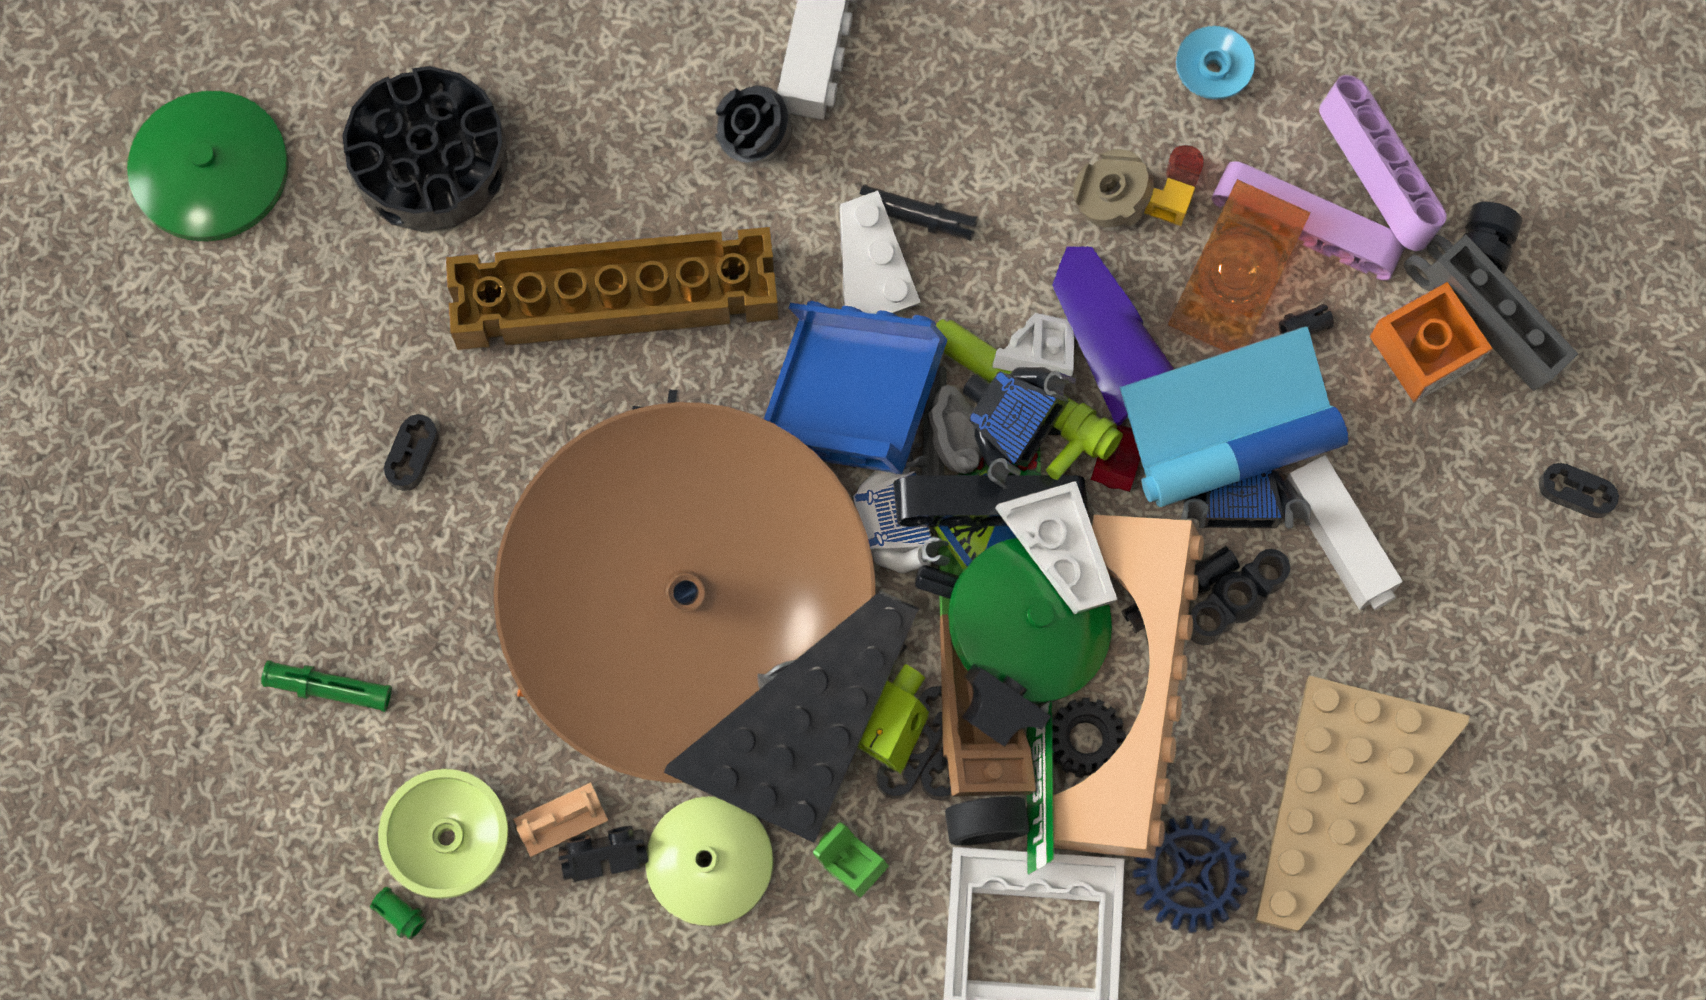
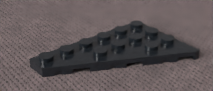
(799, 732)

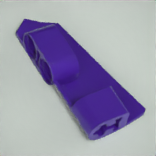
(1106, 327)

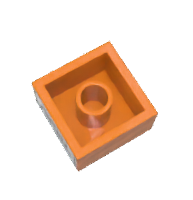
(1430, 342)

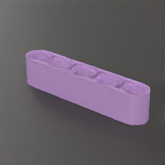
(1382, 163)
(1329, 227)

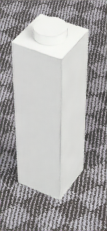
(1345, 535)

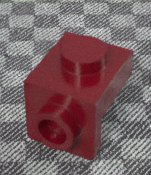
(1121, 466)

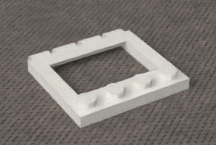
(1063, 878)

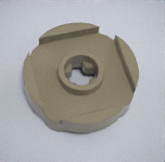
(1124, 205)

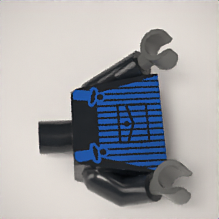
(1015, 415)
(1249, 504)

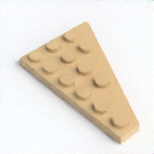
(1344, 780)

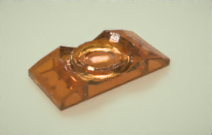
(1238, 268)

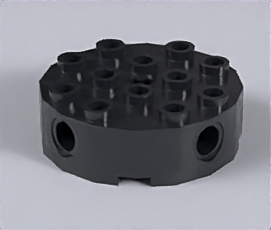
(425, 149)

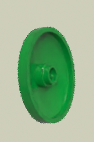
(207, 166)
(1020, 626)

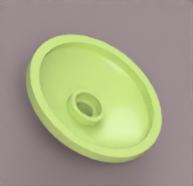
(418, 817)
(738, 868)

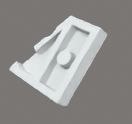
(1041, 343)

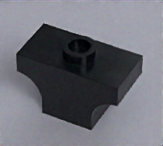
(1000, 706)

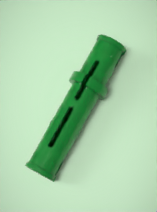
(309, 682)

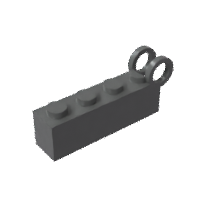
(1497, 307)

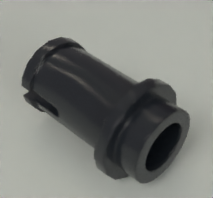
(1313, 319)

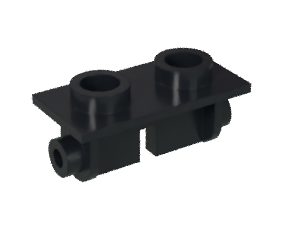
(586, 854)

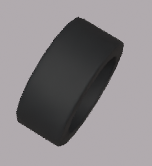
(987, 820)

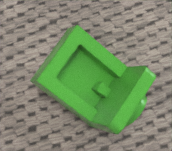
(849, 859)

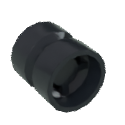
(1494, 230)

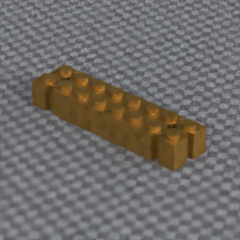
(611, 288)

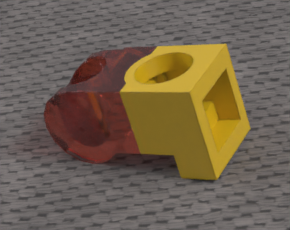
(1182, 177)

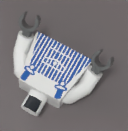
(891, 544)

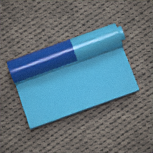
(1232, 417)

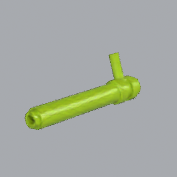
(1077, 421)

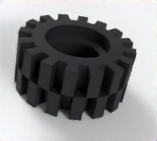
(1092, 713)

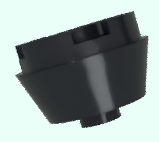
(753, 124)

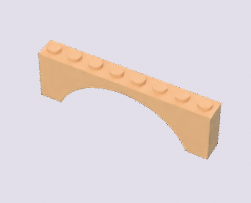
(1122, 801)

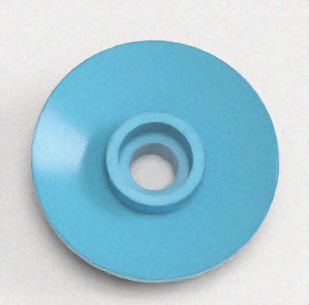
(1219, 47)

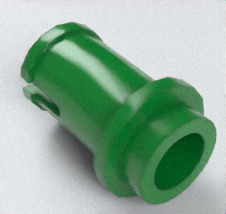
(398, 913)

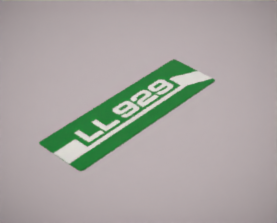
(1040, 803)

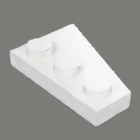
(872, 260)
(1062, 544)

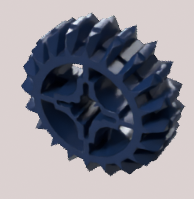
(1202, 890)

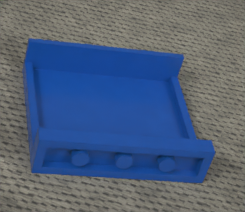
(856, 384)

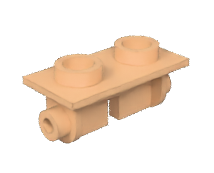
(560, 819)

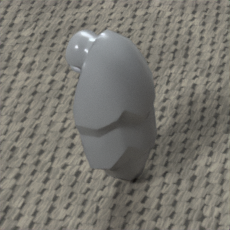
(953, 431)

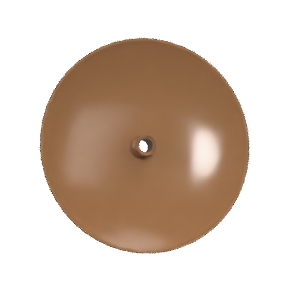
(626, 519)

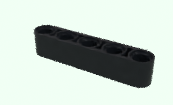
(966, 498)

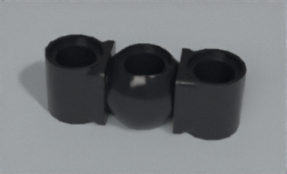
(1248, 582)

